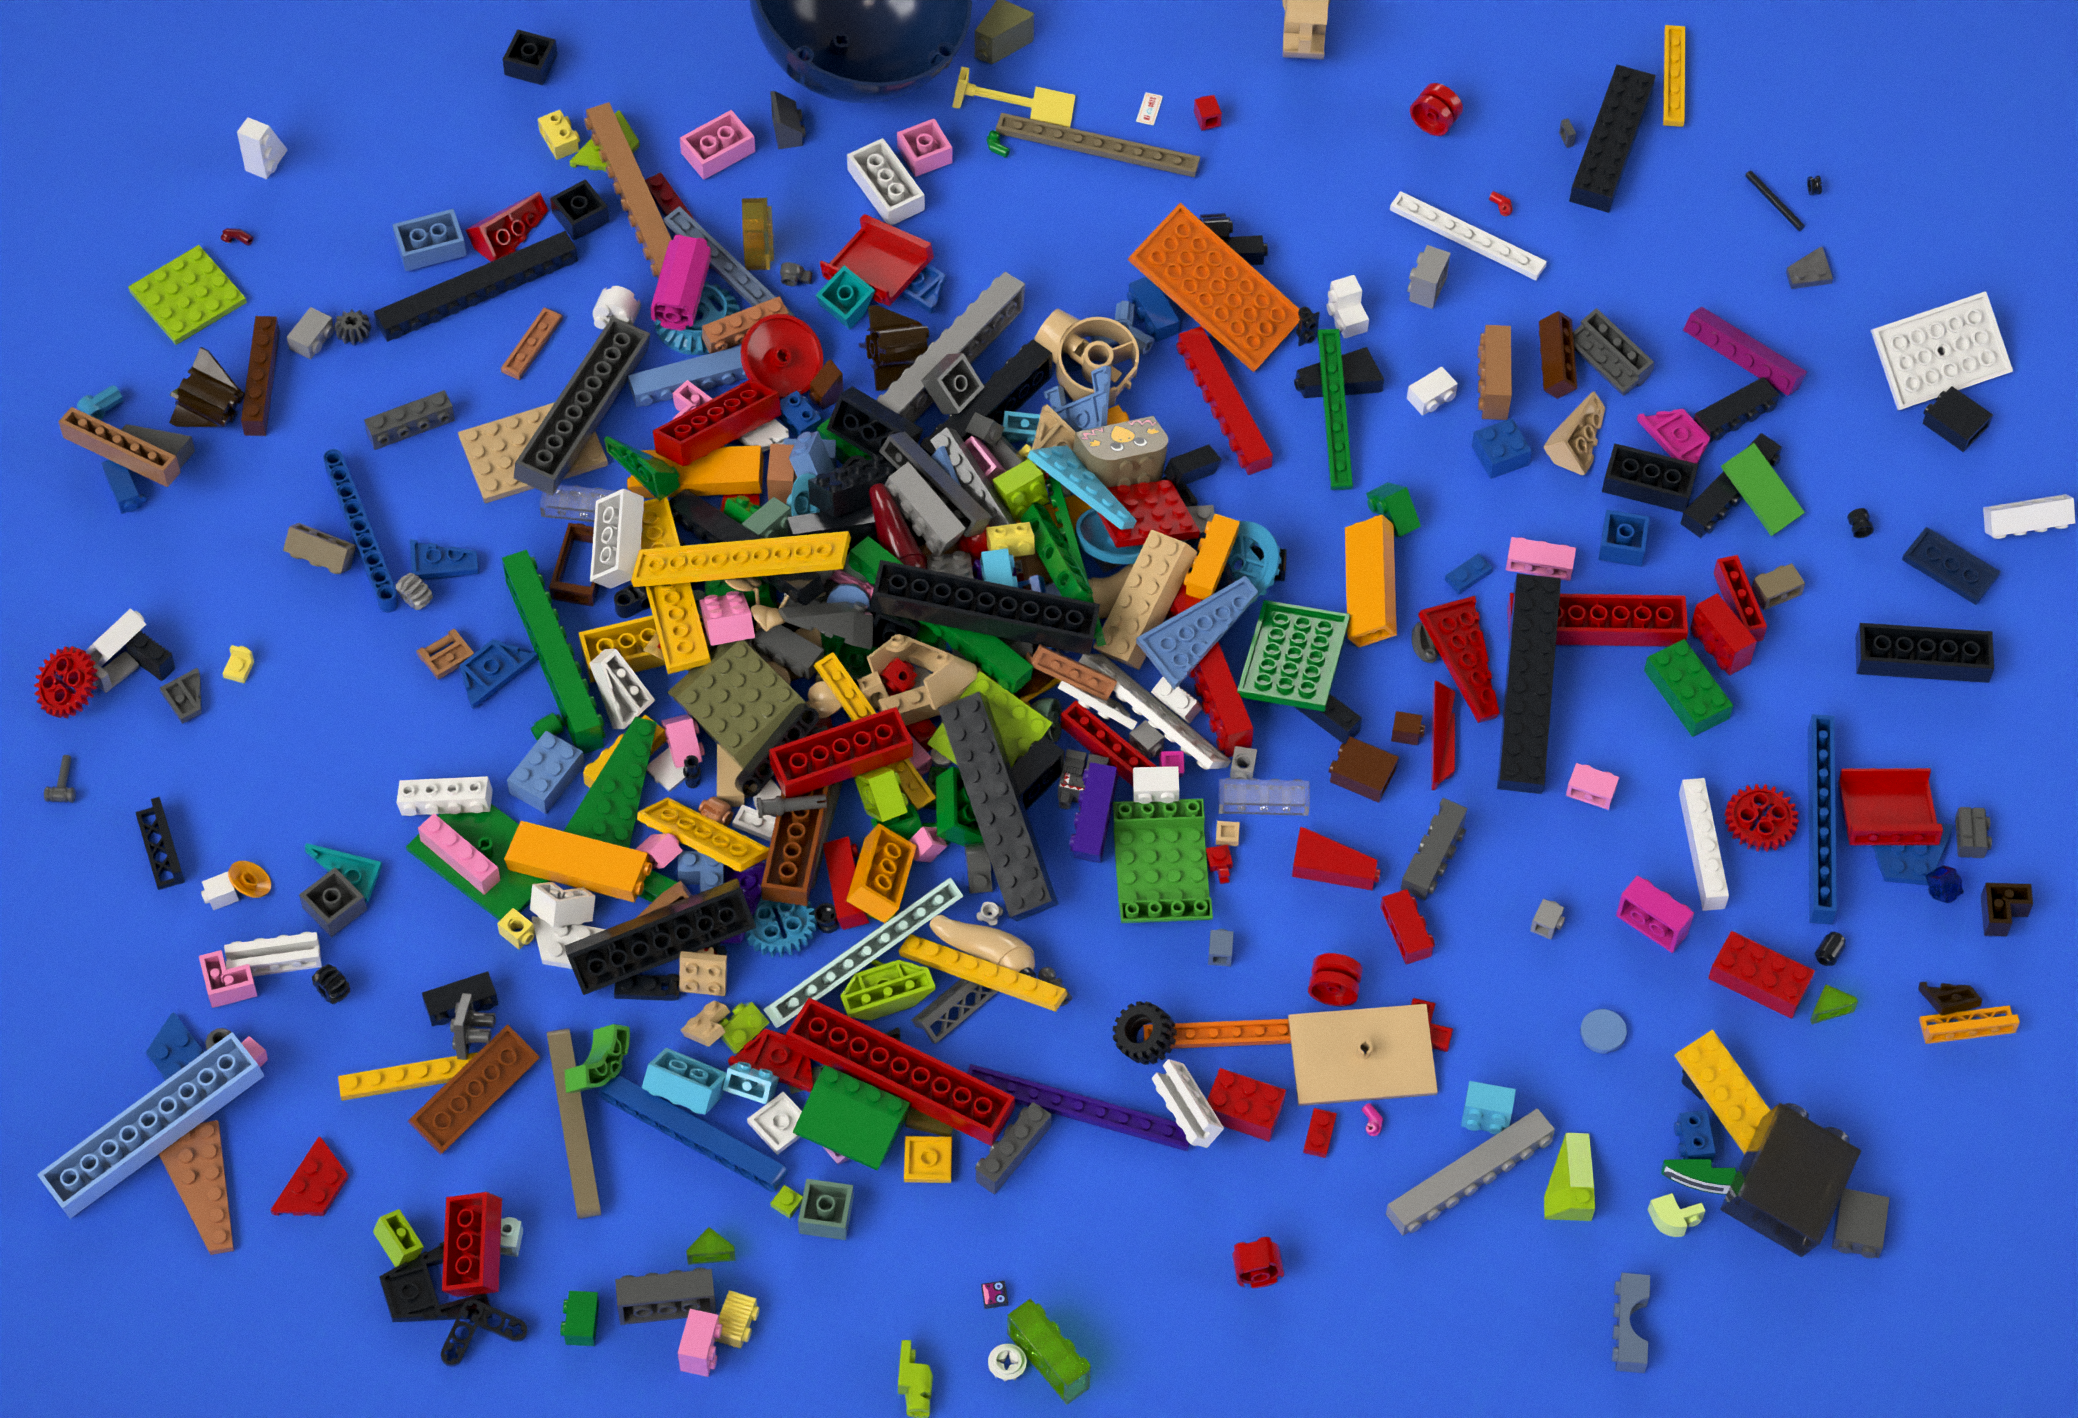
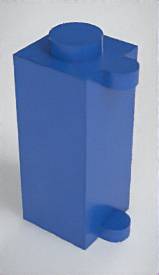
(122, 487)

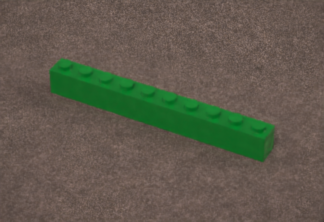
(981, 649)

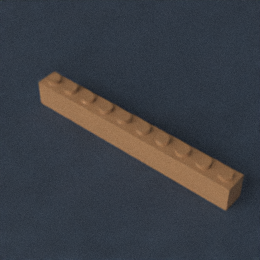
(629, 184)

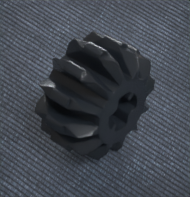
(331, 984)

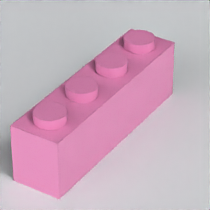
(459, 854)

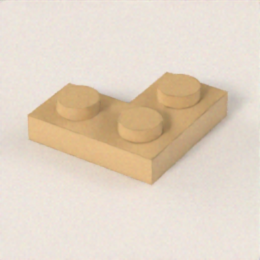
(704, 1026)

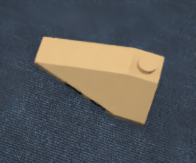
(1574, 439)

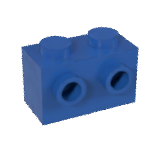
(799, 415)
(1695, 1136)

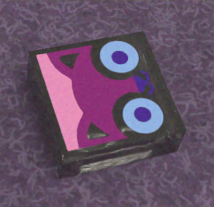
(994, 1294)

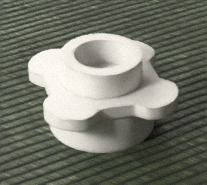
(989, 907)

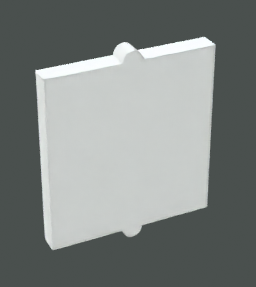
(664, 772)

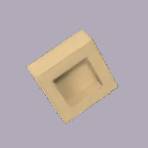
(1227, 833)

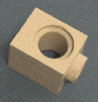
(873, 689)

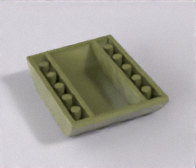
(737, 700)

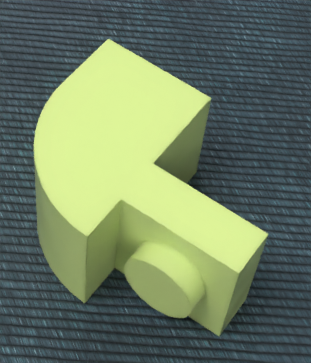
(1672, 1220)

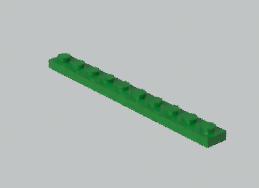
(1068, 533)

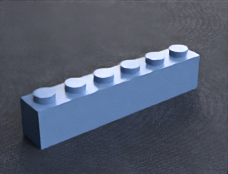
(702, 371)

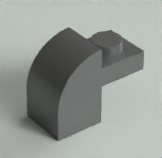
(978, 868)

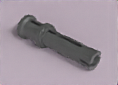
(779, 805)

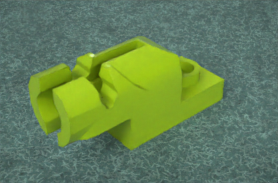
(914, 1382)

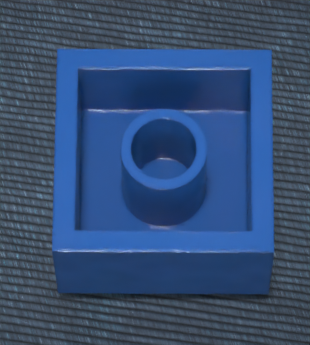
(1501, 448)
(1624, 538)

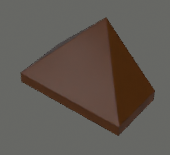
(1038, 681)

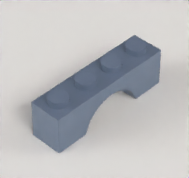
(1630, 1349)

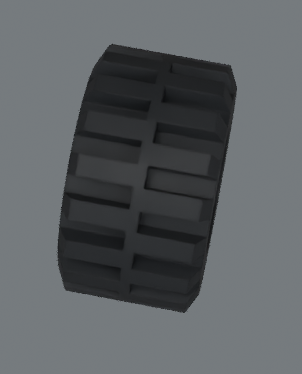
(1130, 1024)

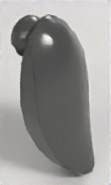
(1422, 644)

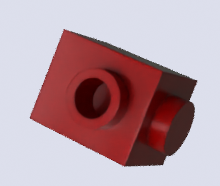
(1207, 112)

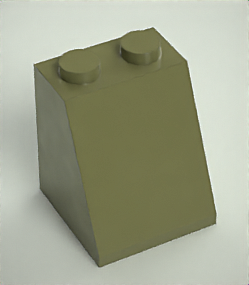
(1003, 31)

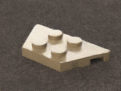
(1052, 430)

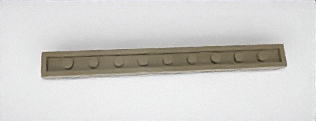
(1098, 145)

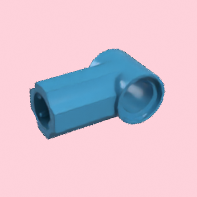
(100, 403)

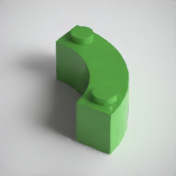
(603, 1062)

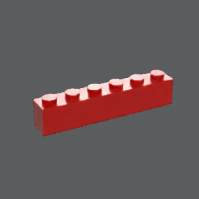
(1102, 740)

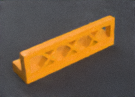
(1968, 1028)

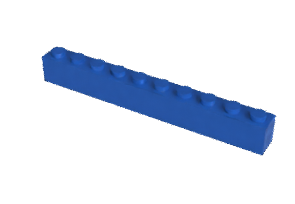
(1822, 819)

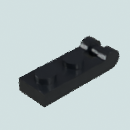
(648, 987)

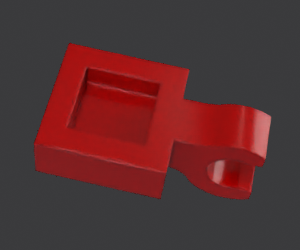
(1220, 861)

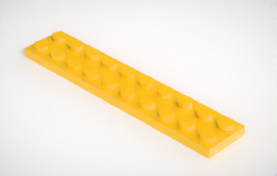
(741, 559)
(672, 604)

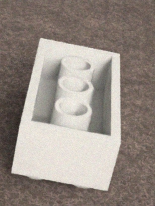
(885, 182)
(616, 538)

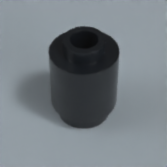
(1830, 949)

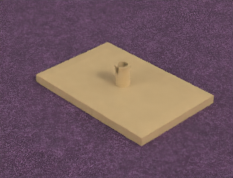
(1336, 1070)

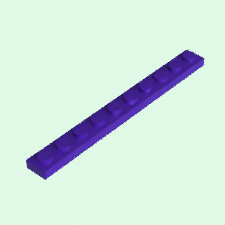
(1086, 1109)

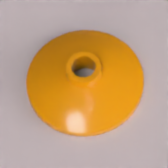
(249, 879)

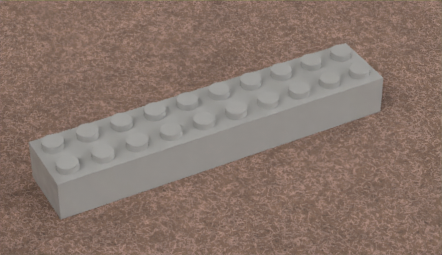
(968, 335)

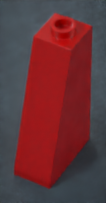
(1331, 862)

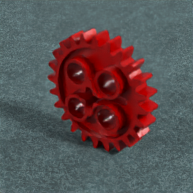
(54, 691)
(1745, 806)

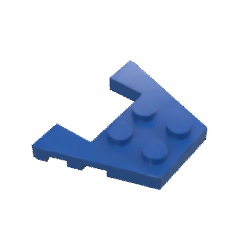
(1910, 862)

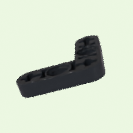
(480, 1321)

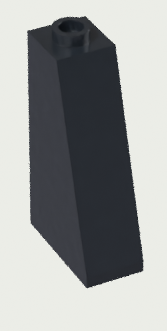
(1359, 376)

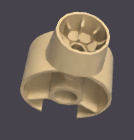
(1305, 28)
(1065, 333)

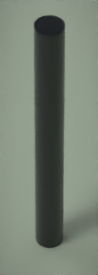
(1774, 200)

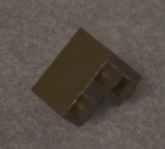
(2003, 902)

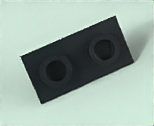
(1307, 326)

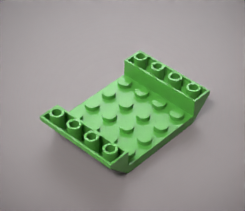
(1161, 861)

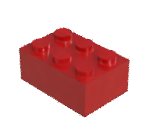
(1723, 634)
(1246, 1104)

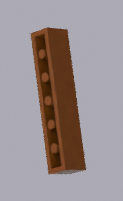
(260, 376)

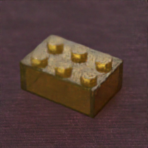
(757, 233)

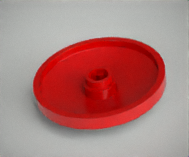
(781, 354)

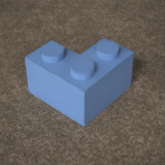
(700, 870)

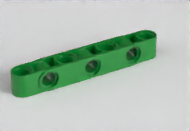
(1056, 554)

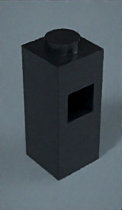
(1249, 248)
(1192, 466)

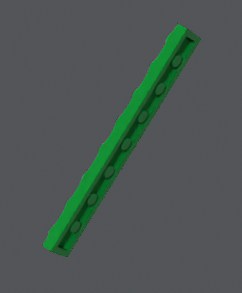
(1334, 409)

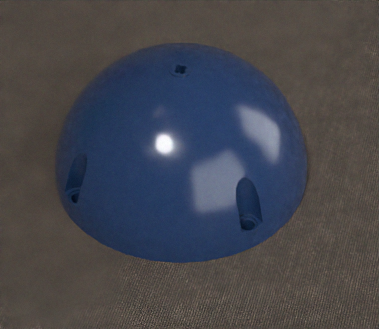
(862, 46)

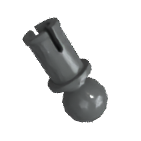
(1049, 975)

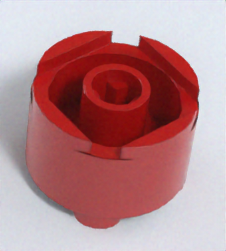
(1257, 1263)

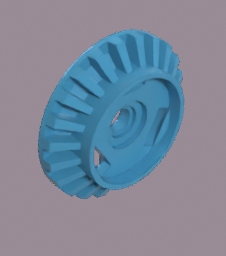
(690, 339)
(1259, 572)

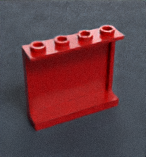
(882, 258)
(1888, 807)

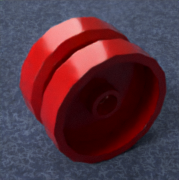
(1436, 109)
(1335, 979)

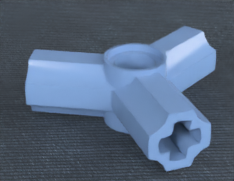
(1125, 316)

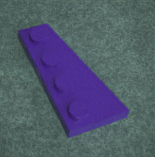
(750, 882)

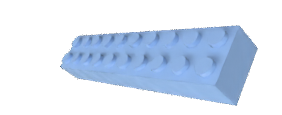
(151, 1125)

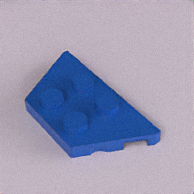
(926, 288)
(492, 669)
(173, 1048)

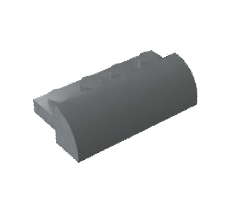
(1611, 352)

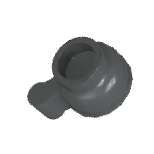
(795, 273)

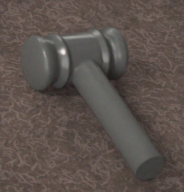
(61, 792)

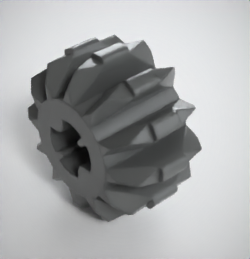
(352, 327)

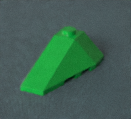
(648, 470)

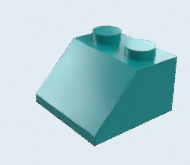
(846, 297)

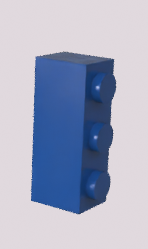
(1153, 309)

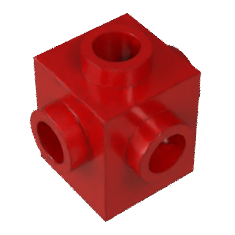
(891, 675)

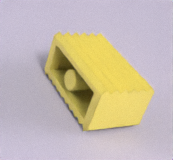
(736, 1318)

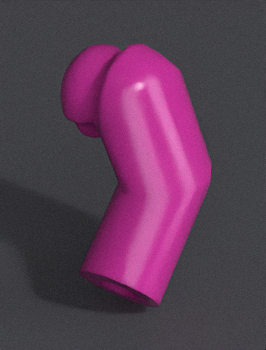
(1375, 1120)

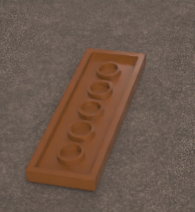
(473, 1089)

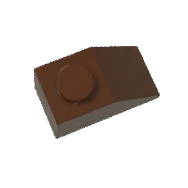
(826, 385)

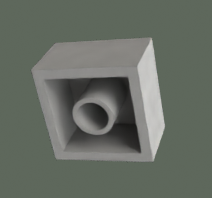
(1428, 276)

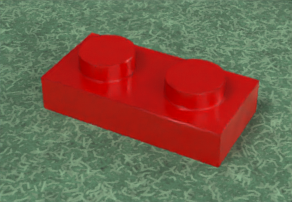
(1319, 1133)

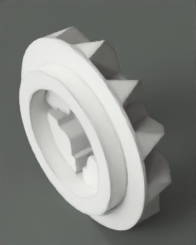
(1000, 1354)

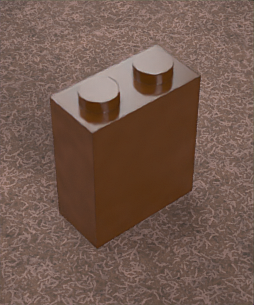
(1363, 769)

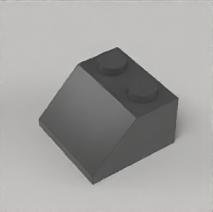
(786, 121)

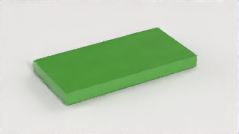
(1762, 489)

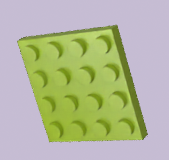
(187, 294)
(1015, 721)

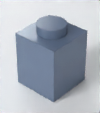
(1220, 947)

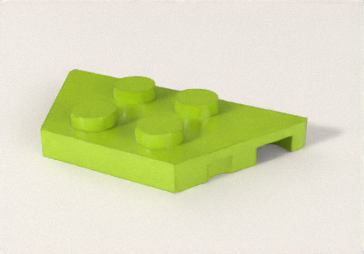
(589, 154)

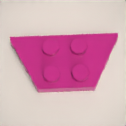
(1676, 434)

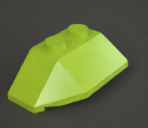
(886, 990)

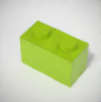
(397, 1238)

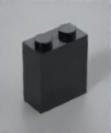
(1956, 418)

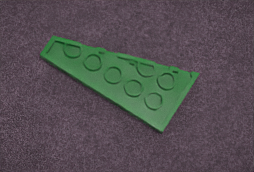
(614, 798)

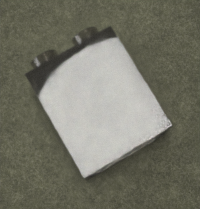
(1791, 1178)

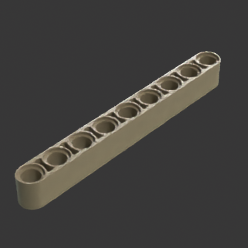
(573, 1127)

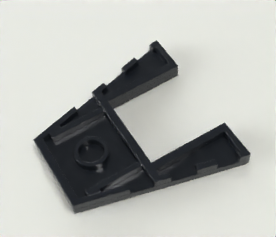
(412, 1294)

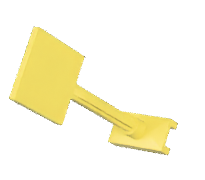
(1046, 106)

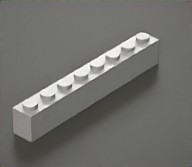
(1470, 1172)

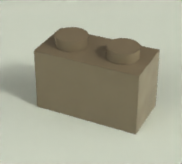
(1777, 586)

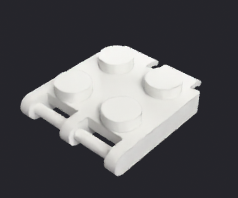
(766, 434)

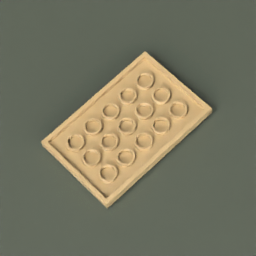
(498, 444)

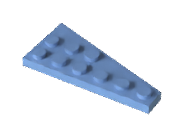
(1187, 637)

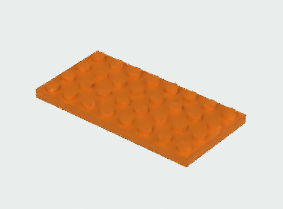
(1216, 287)

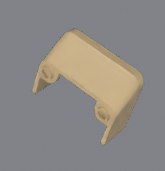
(949, 671)

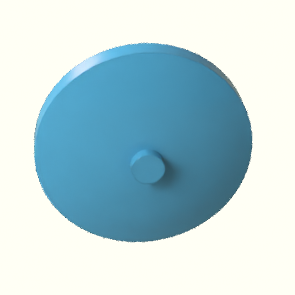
(1096, 541)

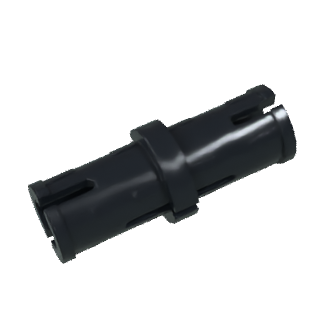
(691, 771)

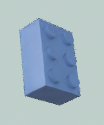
(429, 240)
(545, 772)

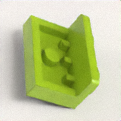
(742, 1026)

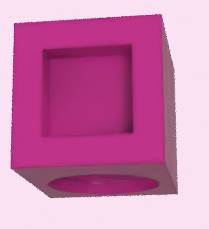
(1172, 759)

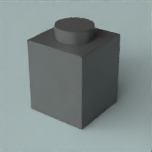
(985, 429)

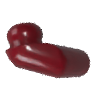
(239, 234)

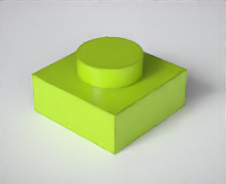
(786, 1201)

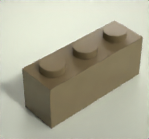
(319, 548)

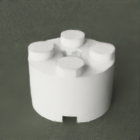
(616, 303)

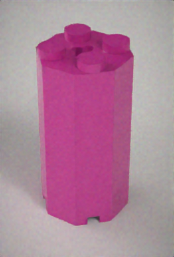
(681, 282)

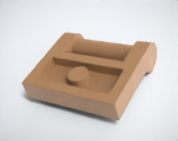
(447, 659)

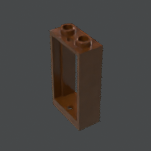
(571, 592)

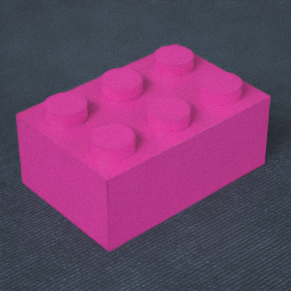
(1655, 914)

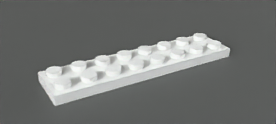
(1158, 714)

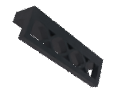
(166, 839)

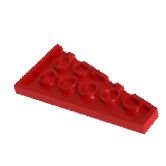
(1462, 647)

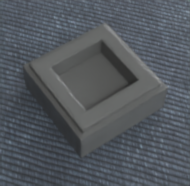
(1567, 133)

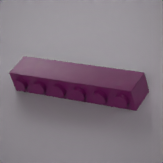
(1744, 350)

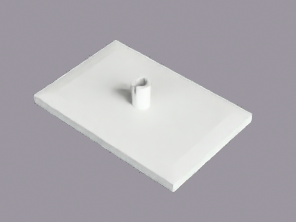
(1941, 350)

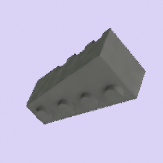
(1435, 850)

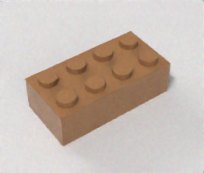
(1495, 372)

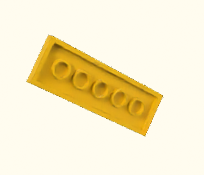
(703, 834)
(1724, 1087)

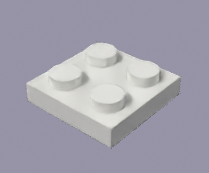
(776, 1122)

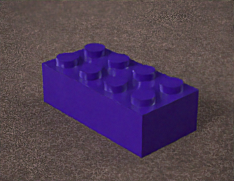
(1095, 812)

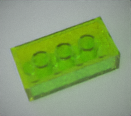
(1049, 1350)

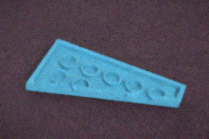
(1069, 471)

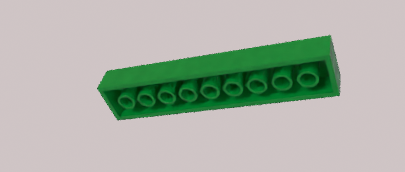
(553, 651)

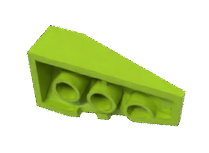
(1571, 1182)

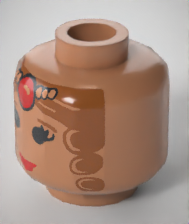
(716, 810)

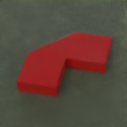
(1439, 1034)

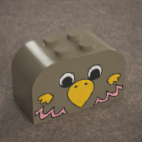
(1124, 451)

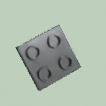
(465, 1026)

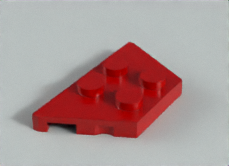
(771, 1053)
(313, 1184)

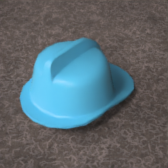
(799, 498)

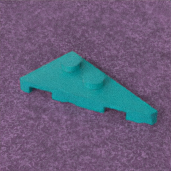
(357, 870)

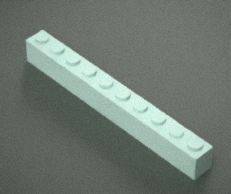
(863, 952)

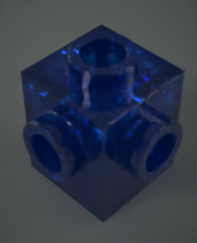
(1944, 884)

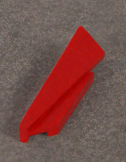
(1442, 735)

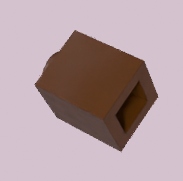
(1407, 728)

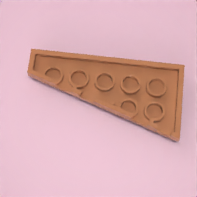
(199, 1177)

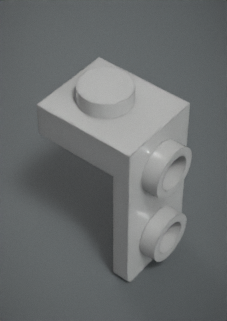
(115, 671)

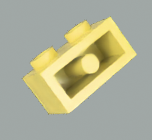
(558, 134)
(1015, 537)

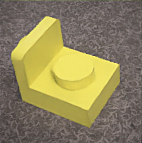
(238, 664)

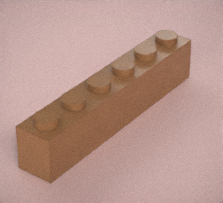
(119, 447)

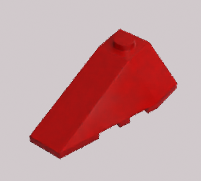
(506, 229)

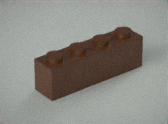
(1557, 354)

